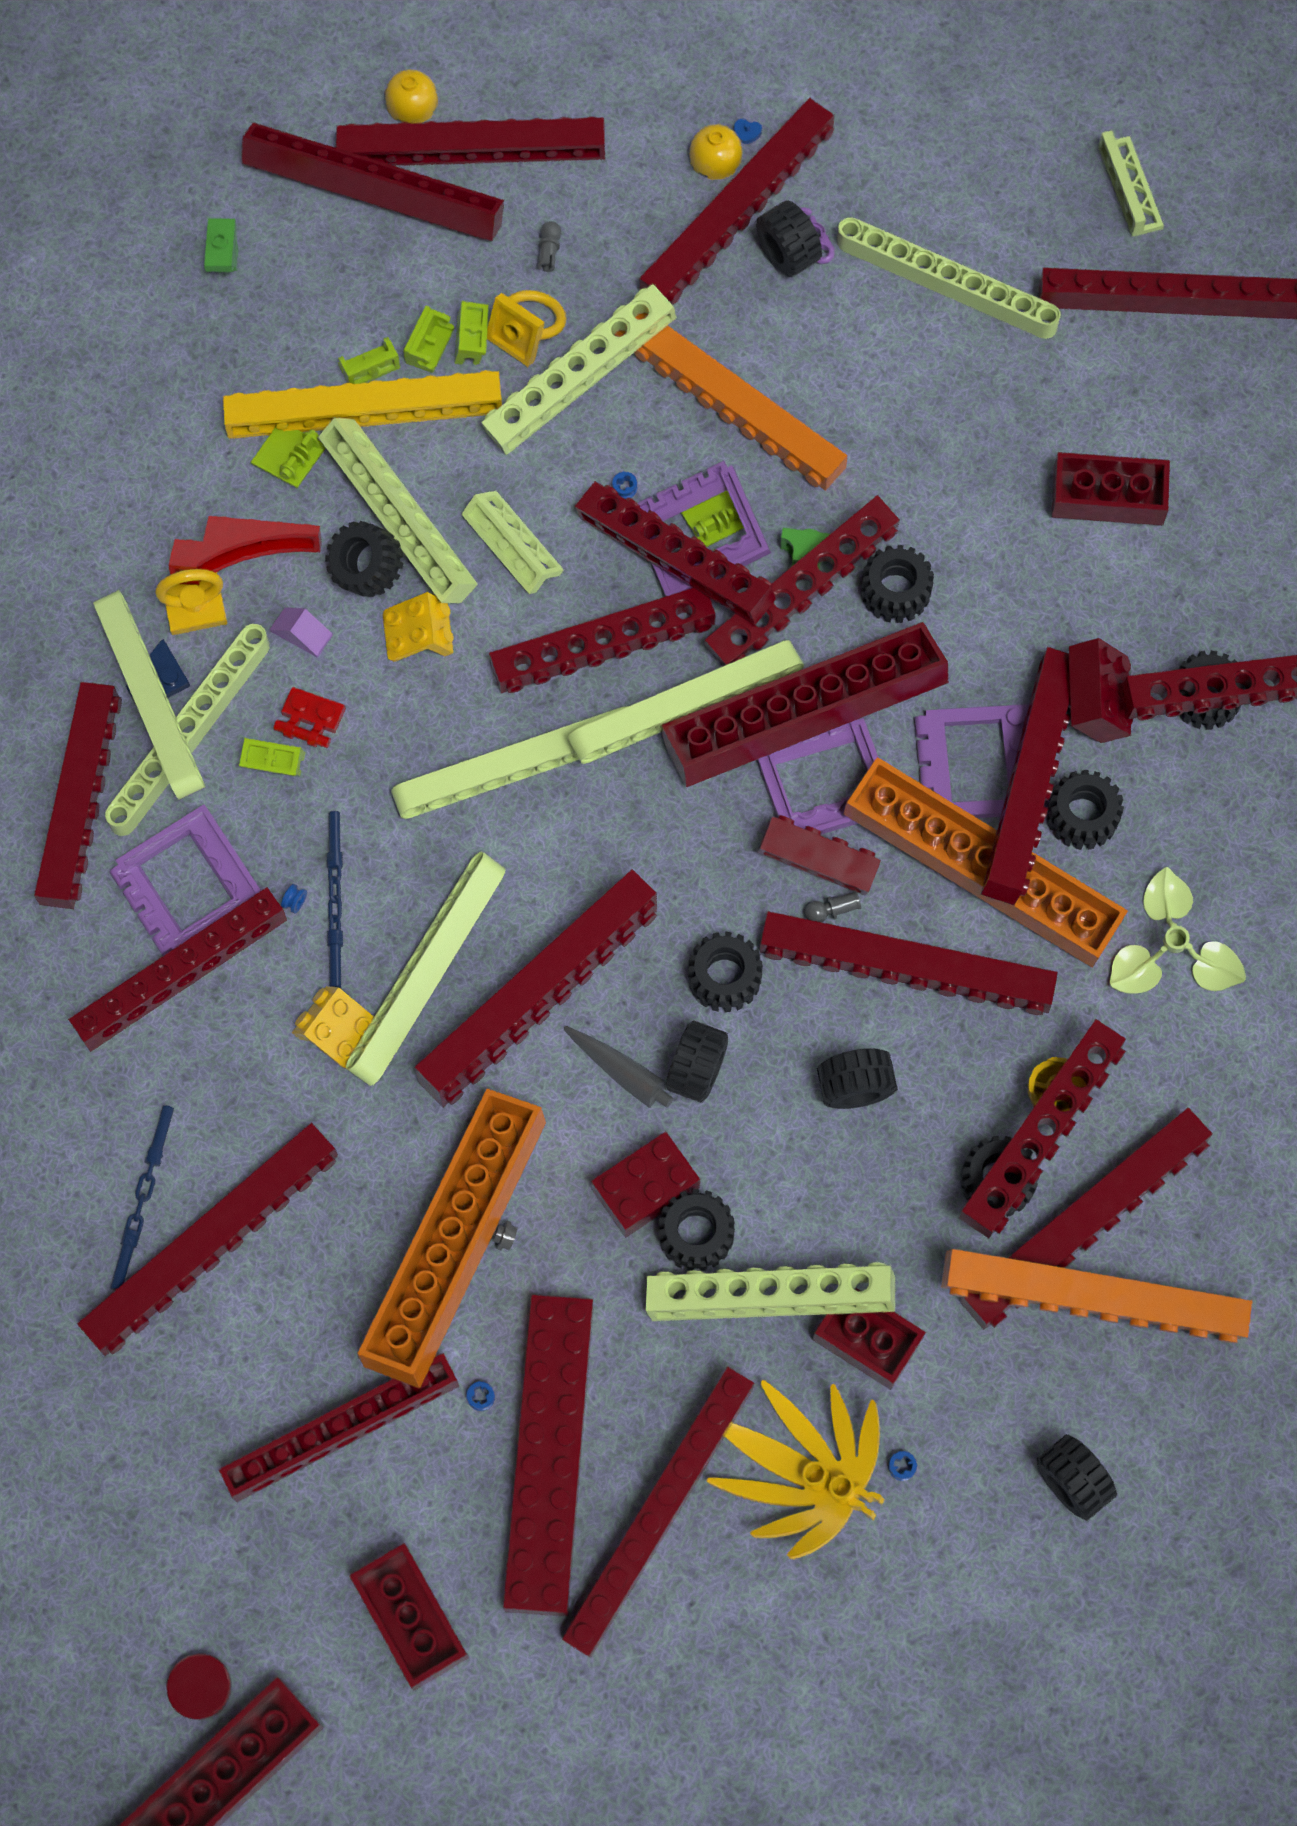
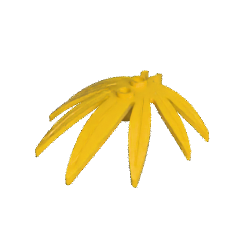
(828, 1484)

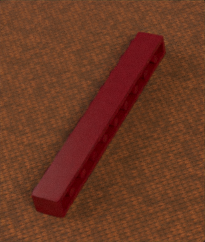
(476, 141)
(372, 181)
(739, 201)
(1169, 293)
(1030, 780)
(908, 963)
(1103, 1205)
(207, 1240)
(658, 1512)

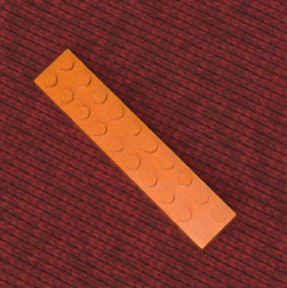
(960, 850)
(452, 1238)

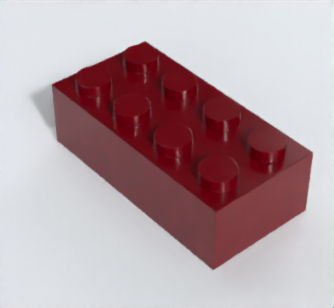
(1110, 488)
(409, 1616)

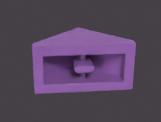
(302, 630)

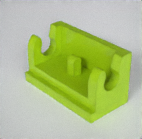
(471, 332)
(428, 340)
(370, 364)
(271, 757)

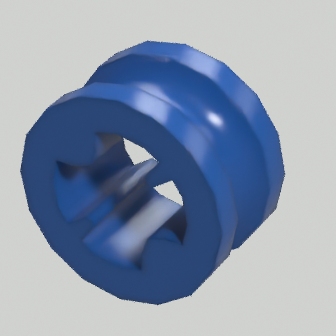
(619, 479)
(294, 898)
(471, 1395)
(906, 1474)

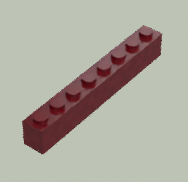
(77, 796)

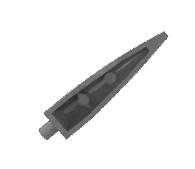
(625, 1071)

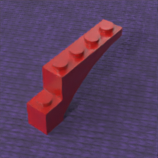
(237, 540)

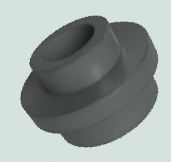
(504, 1235)

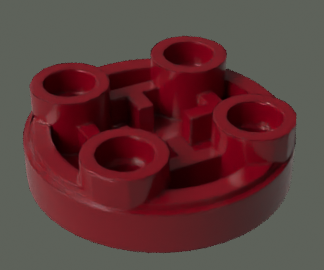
(199, 1687)

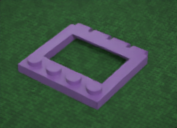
(697, 490)
(934, 748)
(825, 816)
(218, 854)

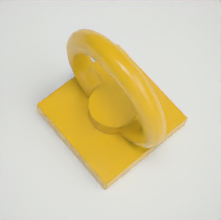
(519, 330)
(192, 606)

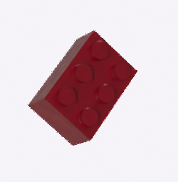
(1096, 690)
(644, 1183)
(871, 1342)

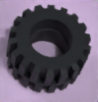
(789, 238)
(345, 554)
(897, 604)
(1216, 715)
(1088, 788)
(730, 949)
(697, 1061)
(857, 1078)
(982, 1155)
(696, 1205)
(1076, 1477)

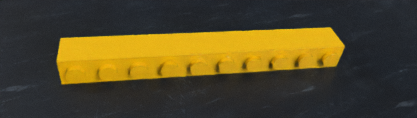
(366, 403)

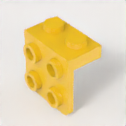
(418, 626)
(333, 1024)

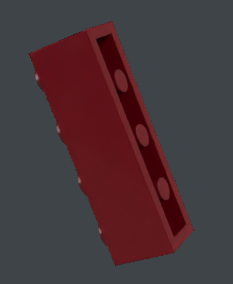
(819, 855)

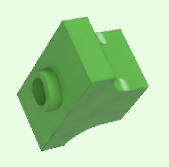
(221, 245)
(800, 542)

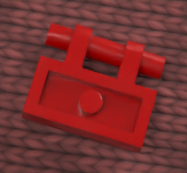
(312, 710)

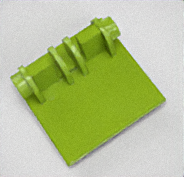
(289, 455)
(713, 519)

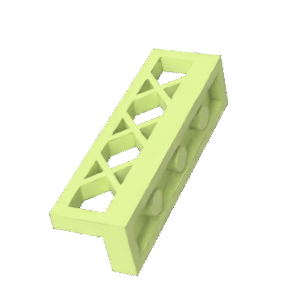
(1125, 188)
(508, 541)

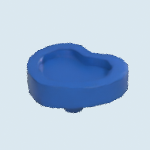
(747, 131)

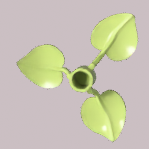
(1134, 968)

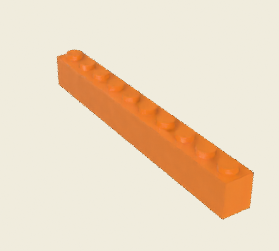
(743, 406)
(1096, 1294)

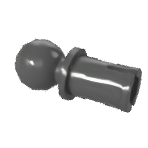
(549, 245)
(819, 911)

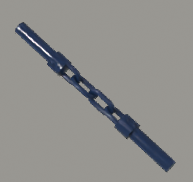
(334, 936)
(131, 1237)

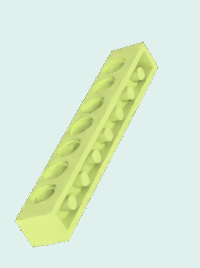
(596, 366)
(398, 510)
(783, 1302)

